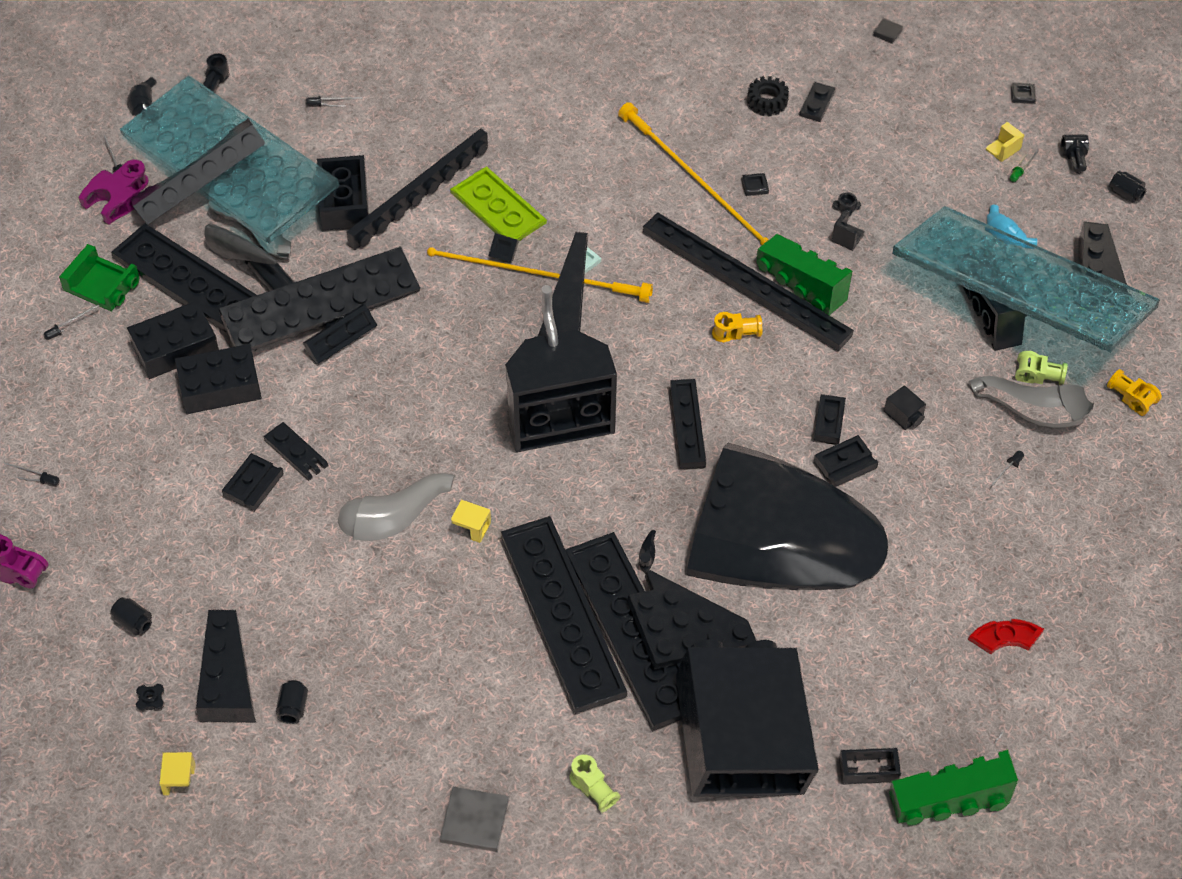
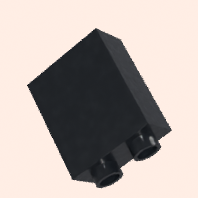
(745, 720)

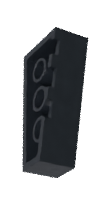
(1098, 251)
(999, 320)
(224, 679)

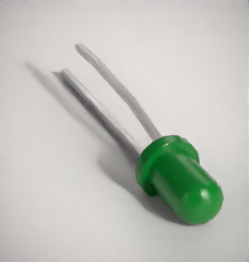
(1018, 171)

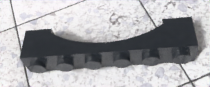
(168, 193)

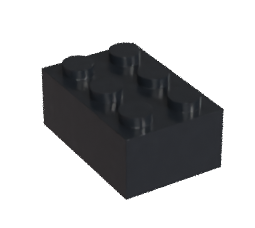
(348, 201)
(171, 336)
(218, 379)

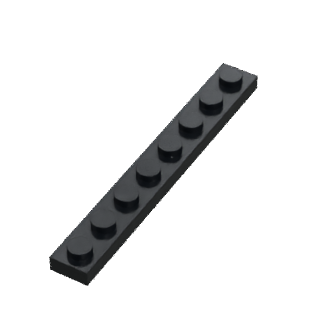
(413, 193)

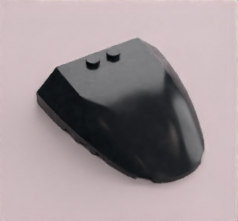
(782, 528)

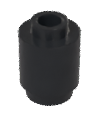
(1128, 186)
(131, 616)
(291, 702)

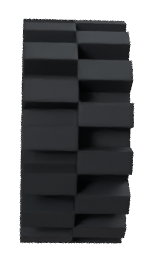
(767, 86)

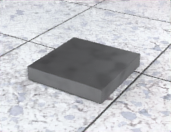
(474, 819)

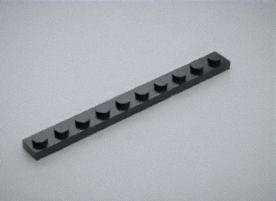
(748, 281)

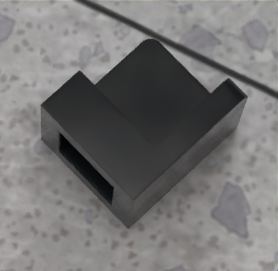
(846, 234)

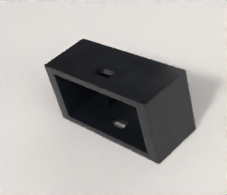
(855, 755)

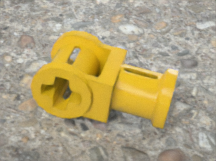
(735, 326)
(1135, 393)

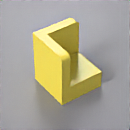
(1007, 144)
(472, 517)
(176, 770)

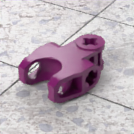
(115, 188)
(19, 564)

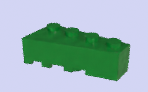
(805, 273)
(955, 790)

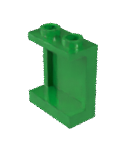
(98, 279)

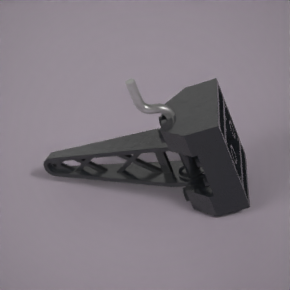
(561, 379)

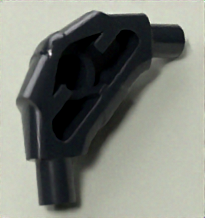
(140, 96)

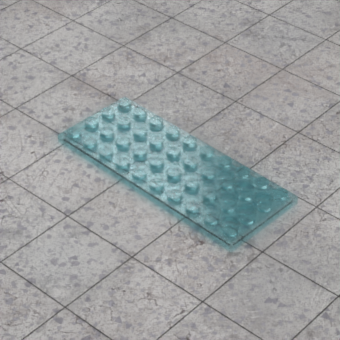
(262, 190)
(1027, 278)

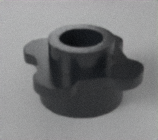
(847, 198)
(153, 703)

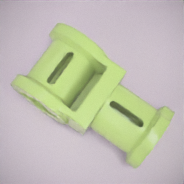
(1039, 369)
(593, 782)

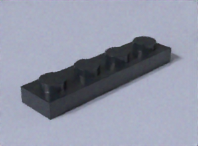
(687, 423)

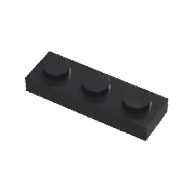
(340, 334)

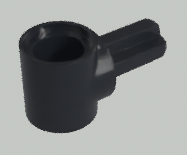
(216, 71)
(1076, 148)

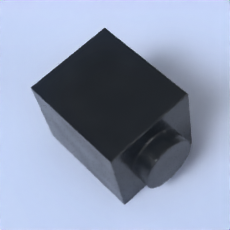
(905, 408)

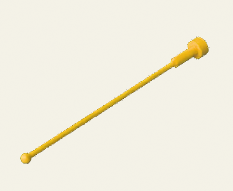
(629, 112)
(643, 292)

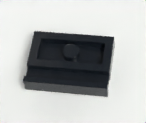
(846, 461)
(252, 482)

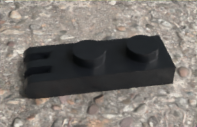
(295, 450)

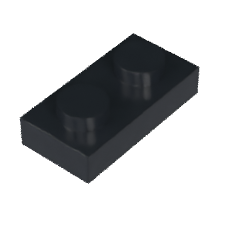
(817, 102)
(829, 419)

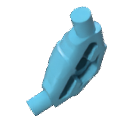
(1006, 224)

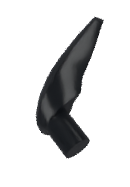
(647, 552)

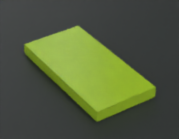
(498, 205)

